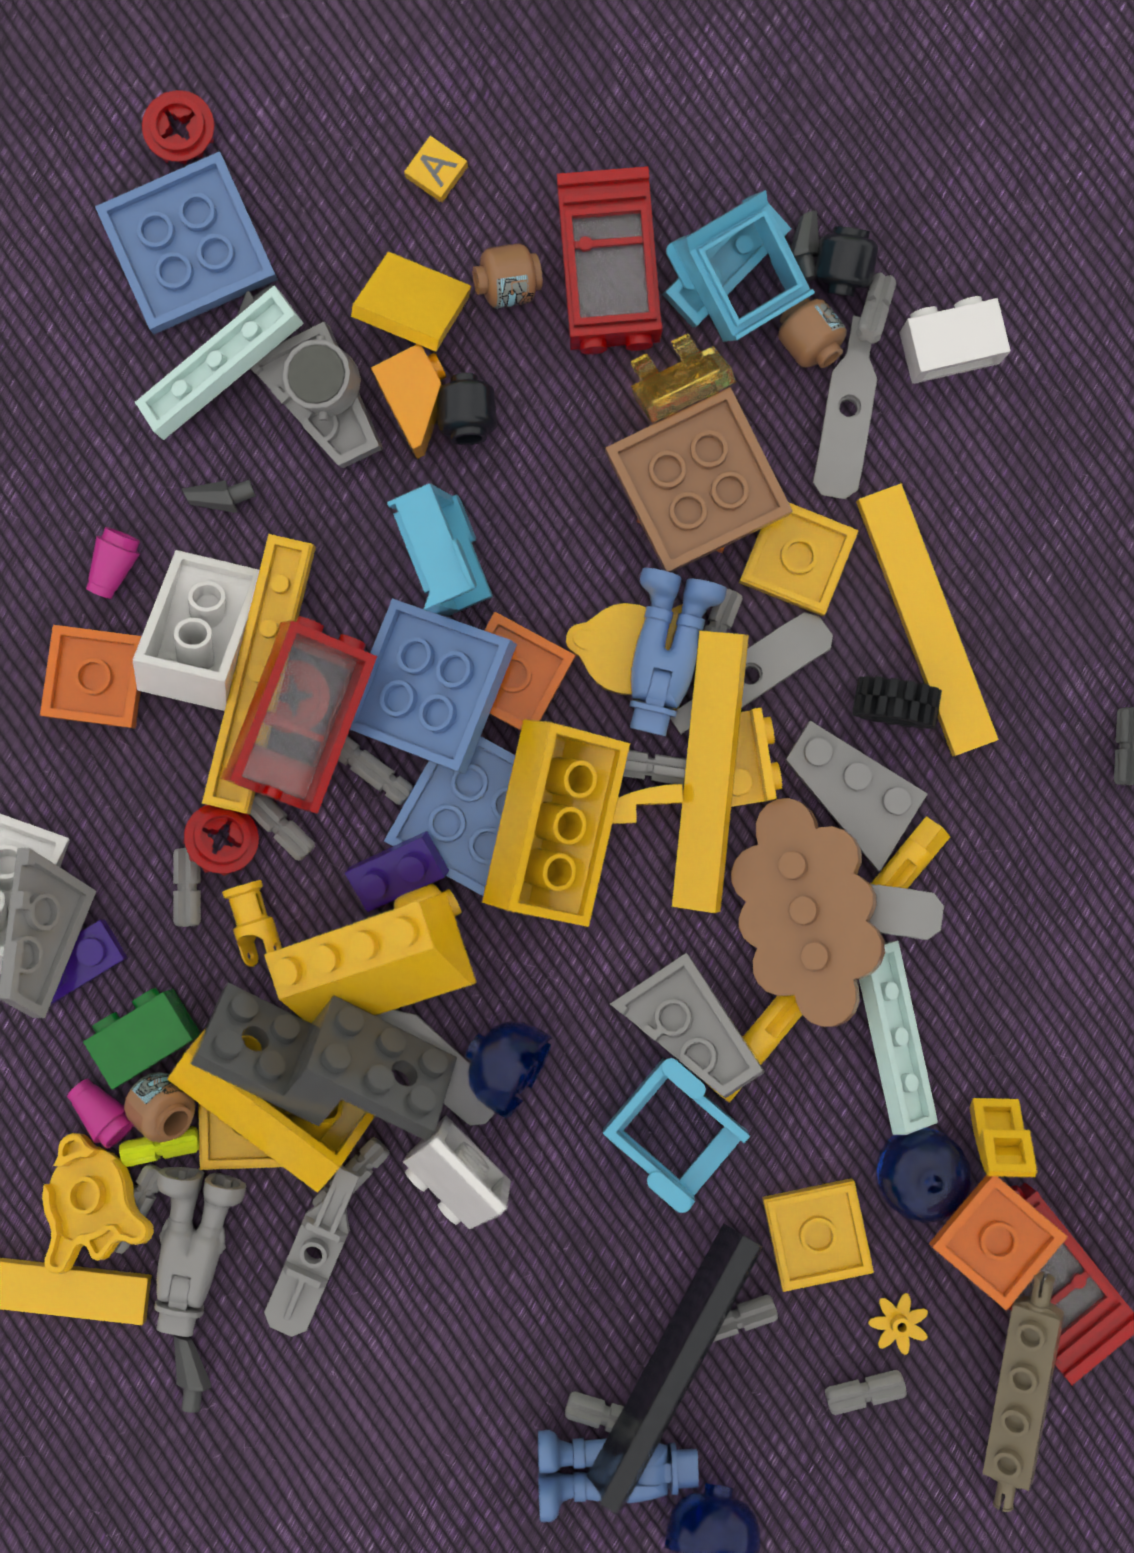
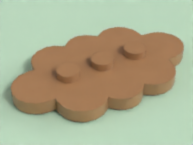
(807, 912)

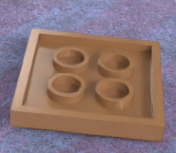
(698, 480)

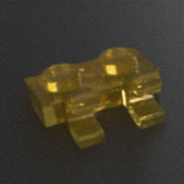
(682, 384)

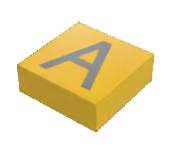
(436, 169)

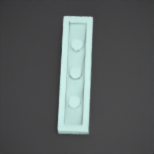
(218, 363)
(898, 1045)

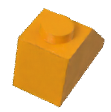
(411, 390)

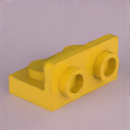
(754, 773)

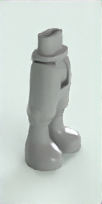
(190, 1254)

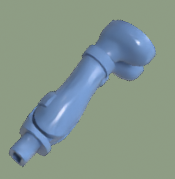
(662, 675)
(666, 1469)

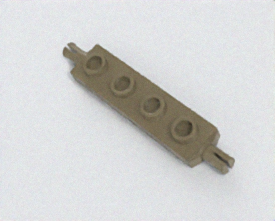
(1023, 1391)

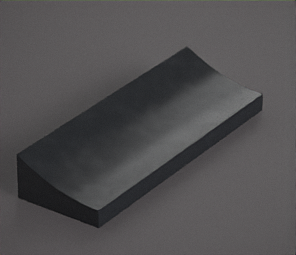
(672, 1367)

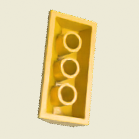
(556, 822)
(375, 962)
(296, 1144)

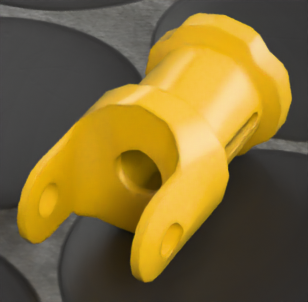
(251, 921)

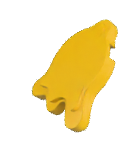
(609, 643)
(90, 1205)

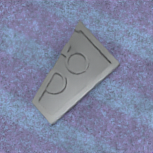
(343, 436)
(856, 791)
(41, 931)
(692, 1025)

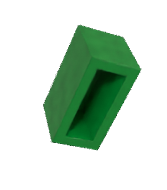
(142, 1037)

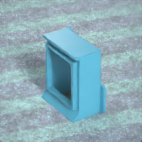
(695, 270)
(441, 549)
(675, 1191)

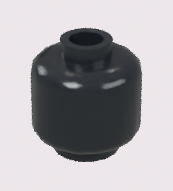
(846, 260)
(466, 409)

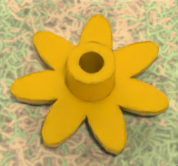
(893, 1318)

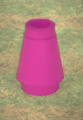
(111, 561)
(100, 1113)

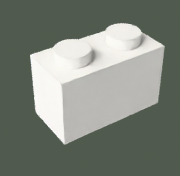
(954, 339)

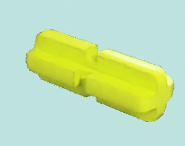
(142, 1150)

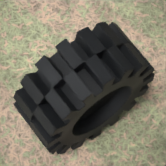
(896, 702)

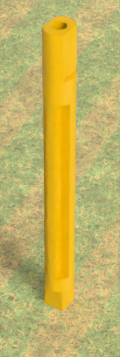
(898, 872)

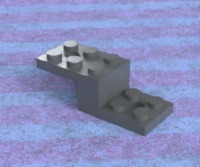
(319, 1063)

